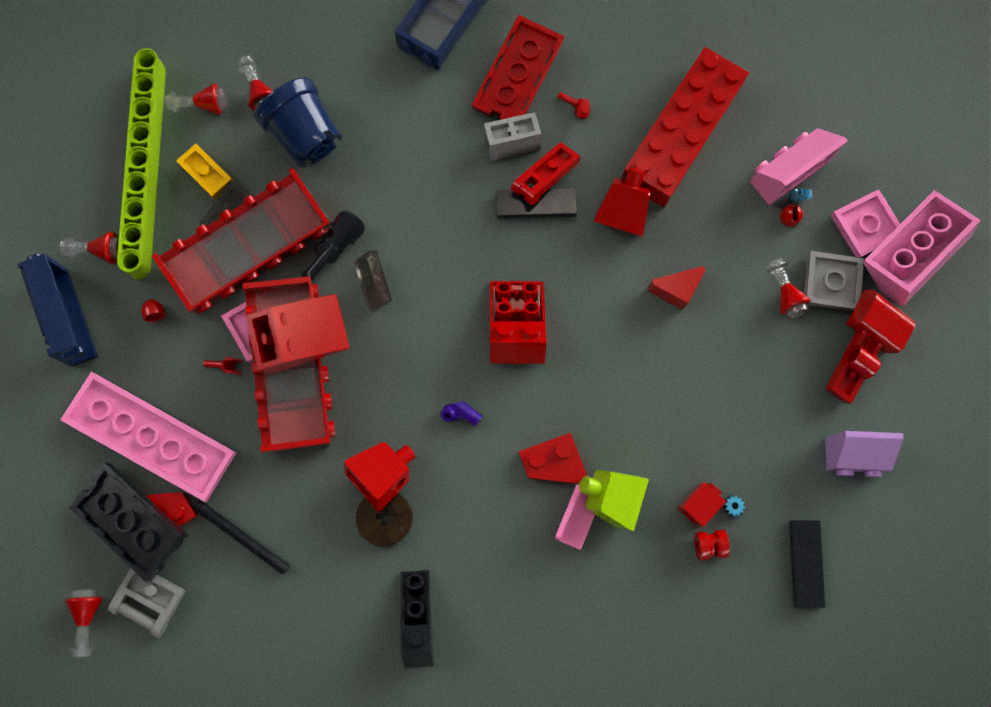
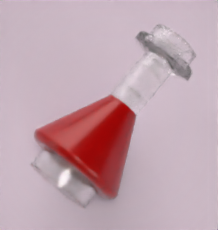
(258, 89)
(210, 99)
(103, 247)
(792, 300)
(83, 607)

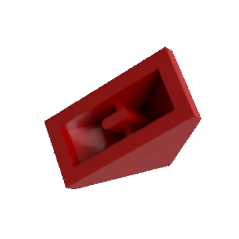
(677, 287)

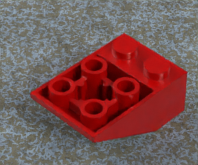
(517, 322)
(296, 333)

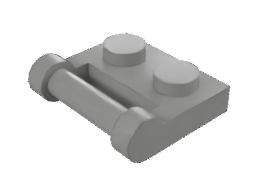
(156, 594)

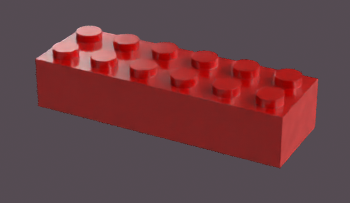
(686, 124)

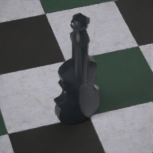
(344, 231)

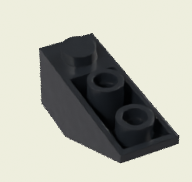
(416, 620)

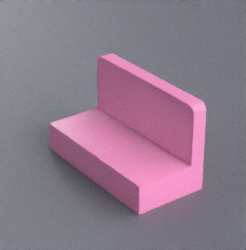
(575, 521)

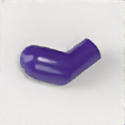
(460, 410)

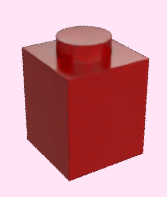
(702, 504)

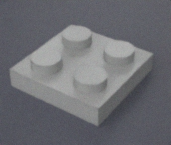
(833, 280)

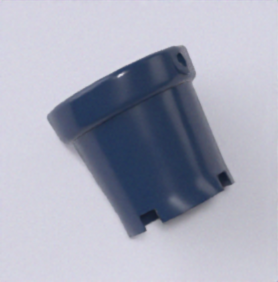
(298, 121)

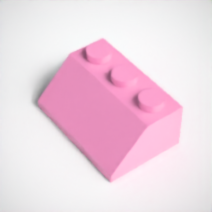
(796, 163)

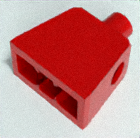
(625, 204)
(379, 472)

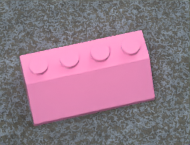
(920, 247)

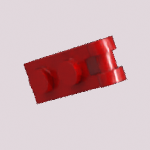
(545, 173)

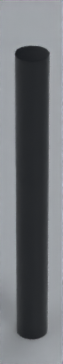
(241, 537)

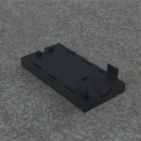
(123, 512)

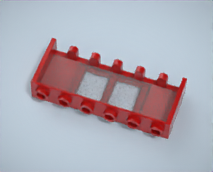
(243, 243)
(293, 400)

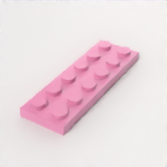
(148, 436)

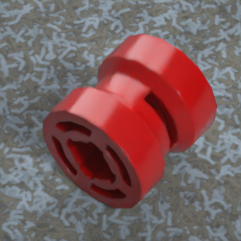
(711, 545)

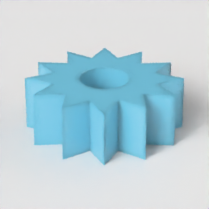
(800, 195)
(728, 506)

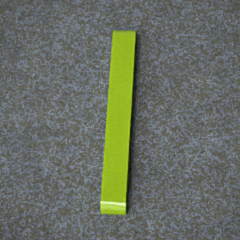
(147, 174)

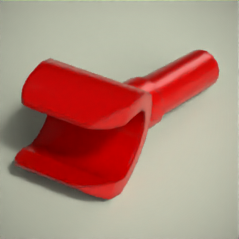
(582, 105)
(226, 365)

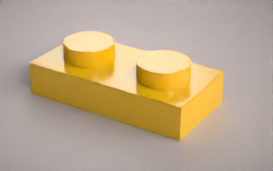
(204, 171)

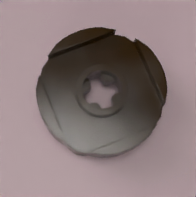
(393, 531)

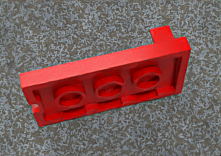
(519, 70)

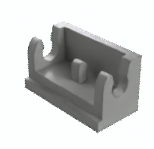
(513, 136)

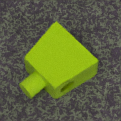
(614, 497)

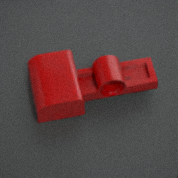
(877, 328)

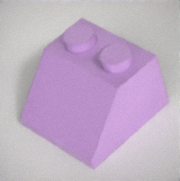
(862, 452)

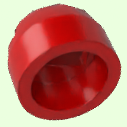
(786, 215)
(152, 311)

